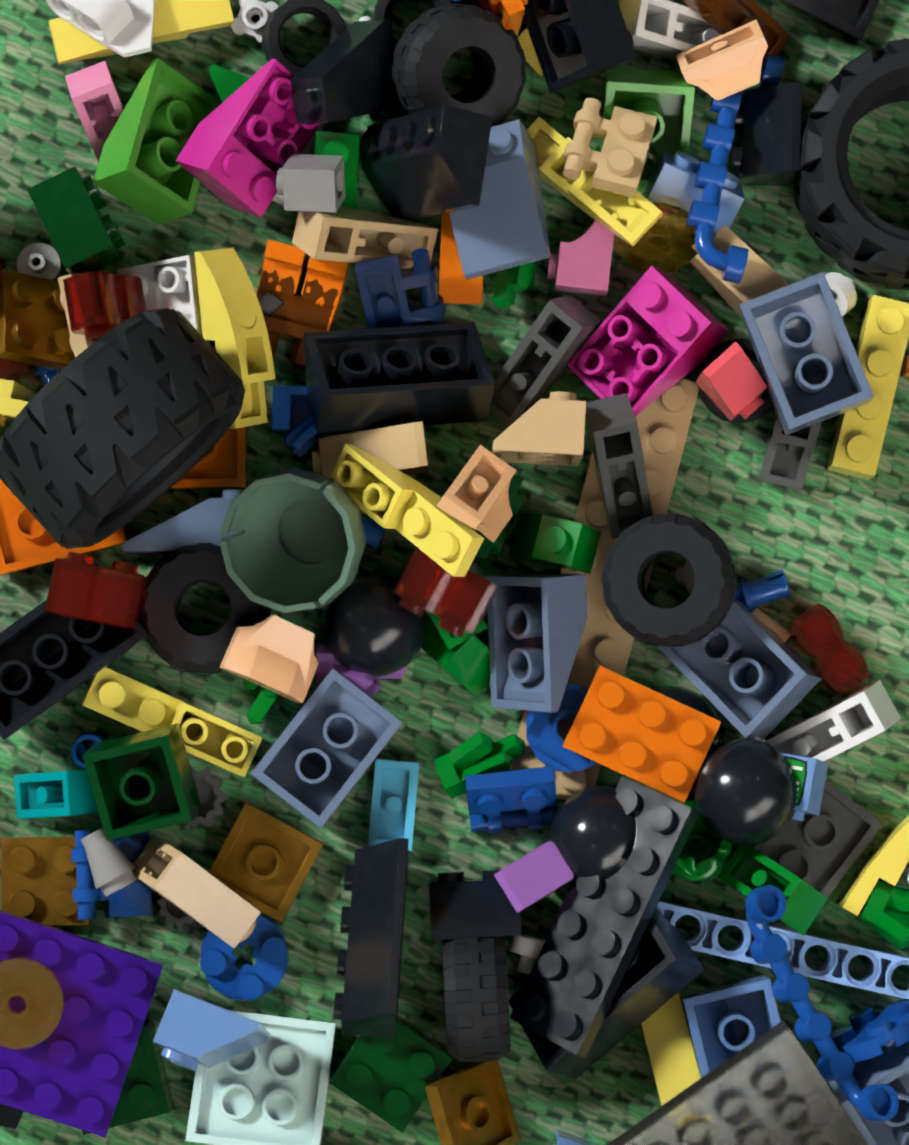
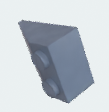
(510, 220)
(805, 354)
(534, 638)
(746, 672)
(326, 748)
(888, 1069)

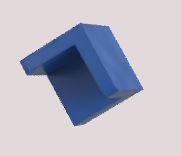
(288, 407)

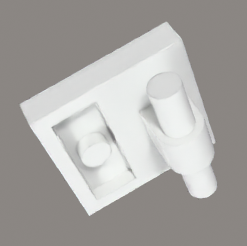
(171, 286)

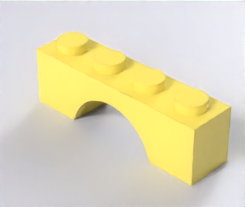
(881, 354)

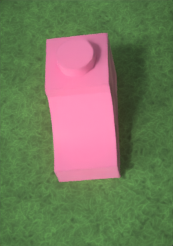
(95, 102)
(583, 263)

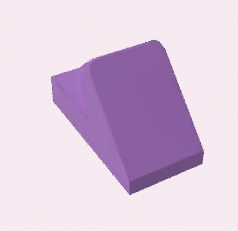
(534, 876)

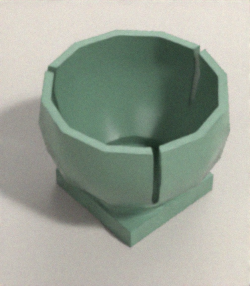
(294, 541)

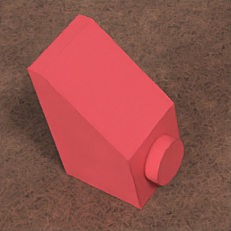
(733, 383)

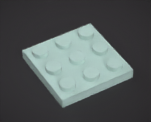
(268, 1092)

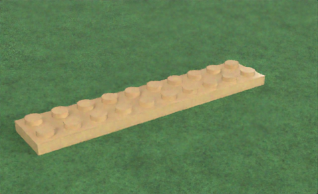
(604, 642)

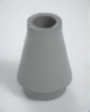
(107, 863)

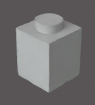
(312, 183)

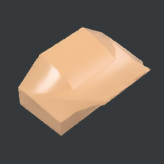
(726, 62)
(481, 494)
(274, 657)

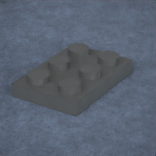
(825, 844)

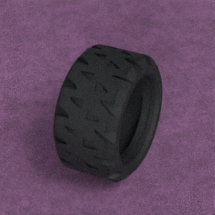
(823, 186)
(119, 427)

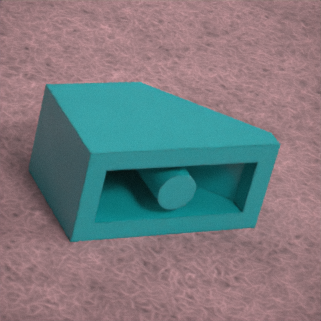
(54, 794)

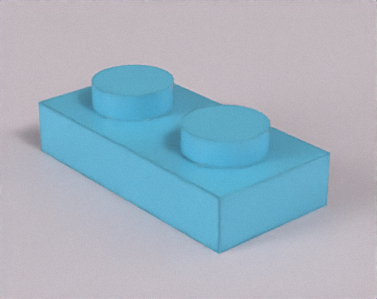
(393, 801)

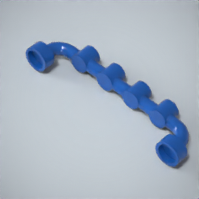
(712, 176)
(767, 905)

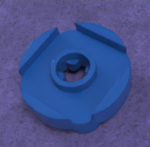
(545, 737)
(249, 981)
(873, 1030)

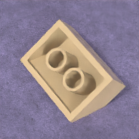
(546, 433)

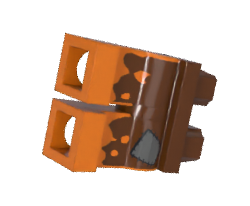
(292, 314)

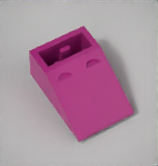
(248, 141)
(648, 341)

